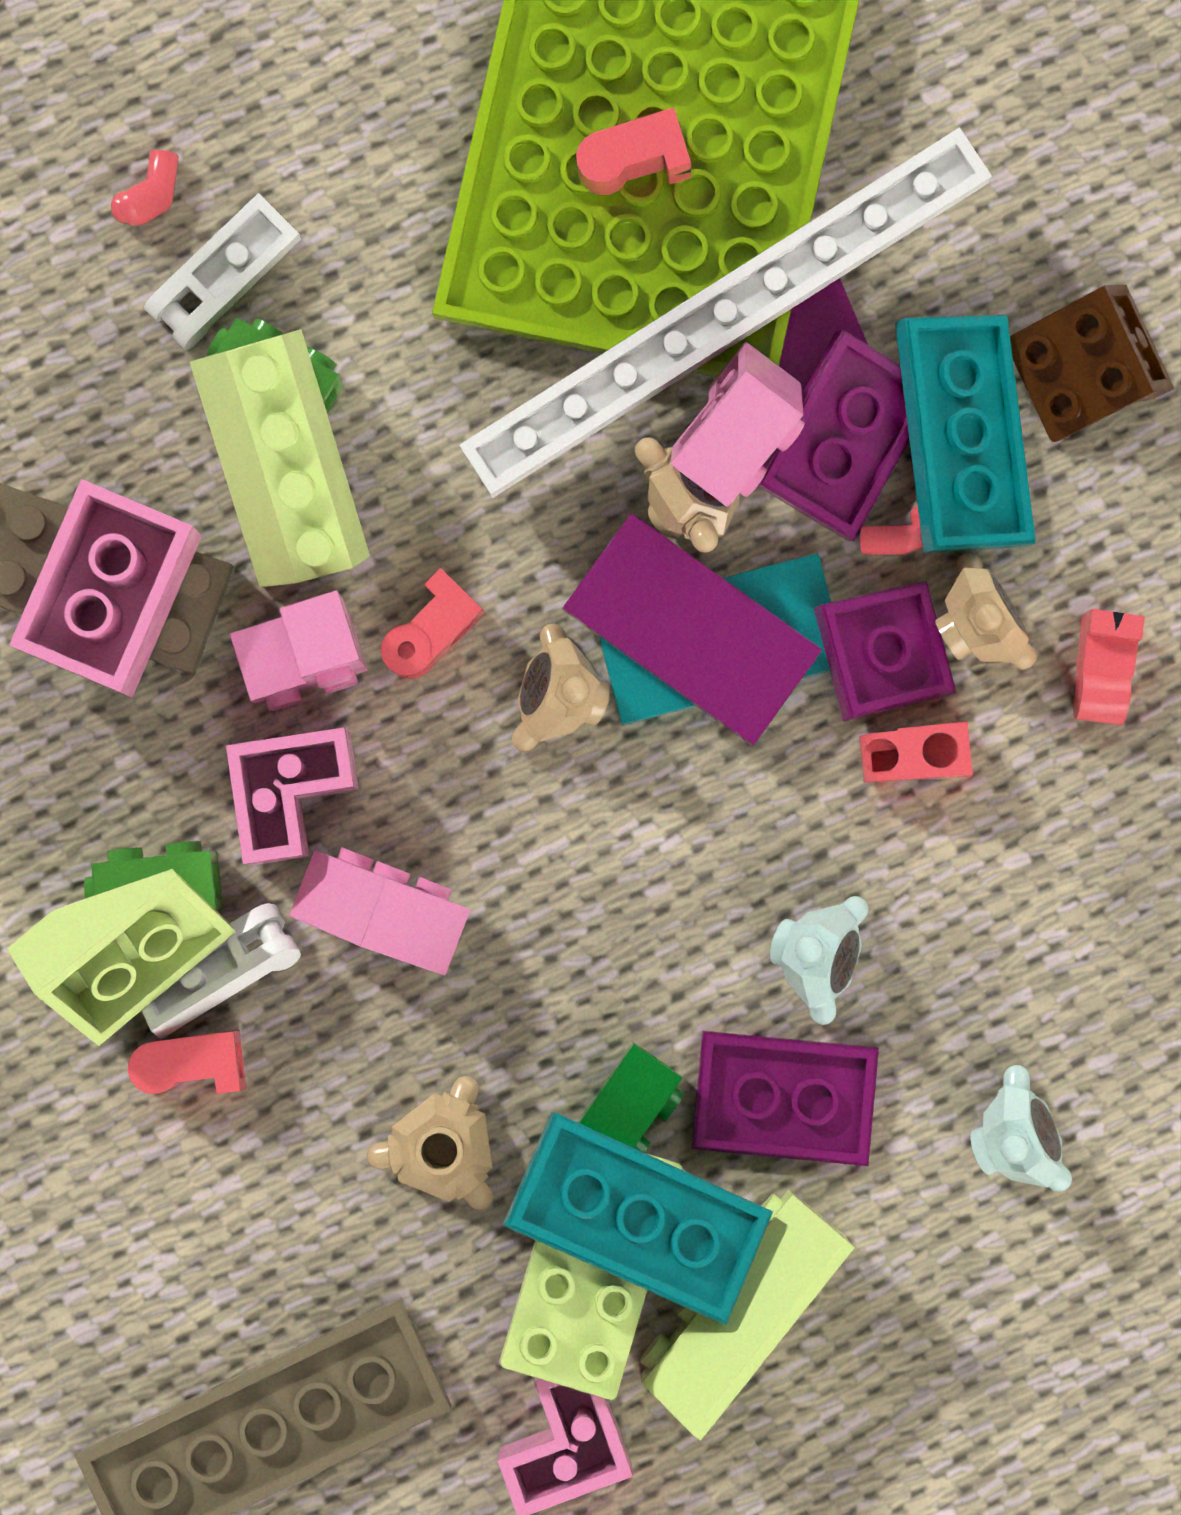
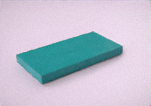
(965, 433)
(784, 589)
(638, 1218)

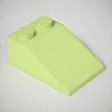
(118, 950)

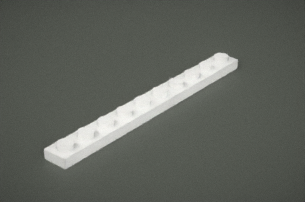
(726, 312)

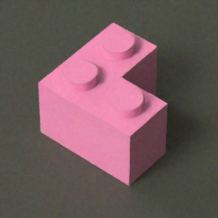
(747, 417)
(300, 651)
(273, 778)
(380, 909)
(570, 1458)

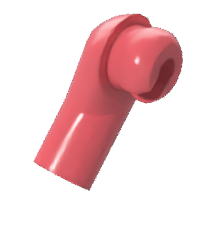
(151, 196)
(892, 538)

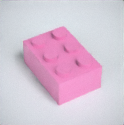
(106, 588)

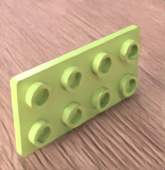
(573, 1323)

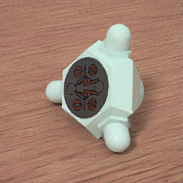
(820, 954)
(1020, 1136)

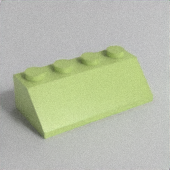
(280, 460)
(711, 1362)

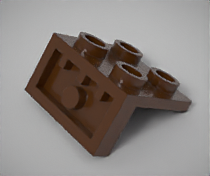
(1088, 361)

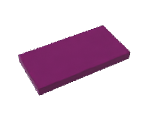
(691, 629)

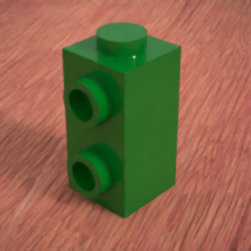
(633, 1097)

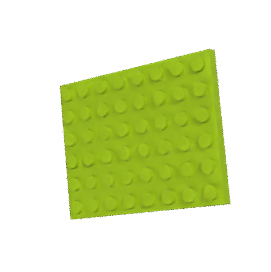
(591, 269)

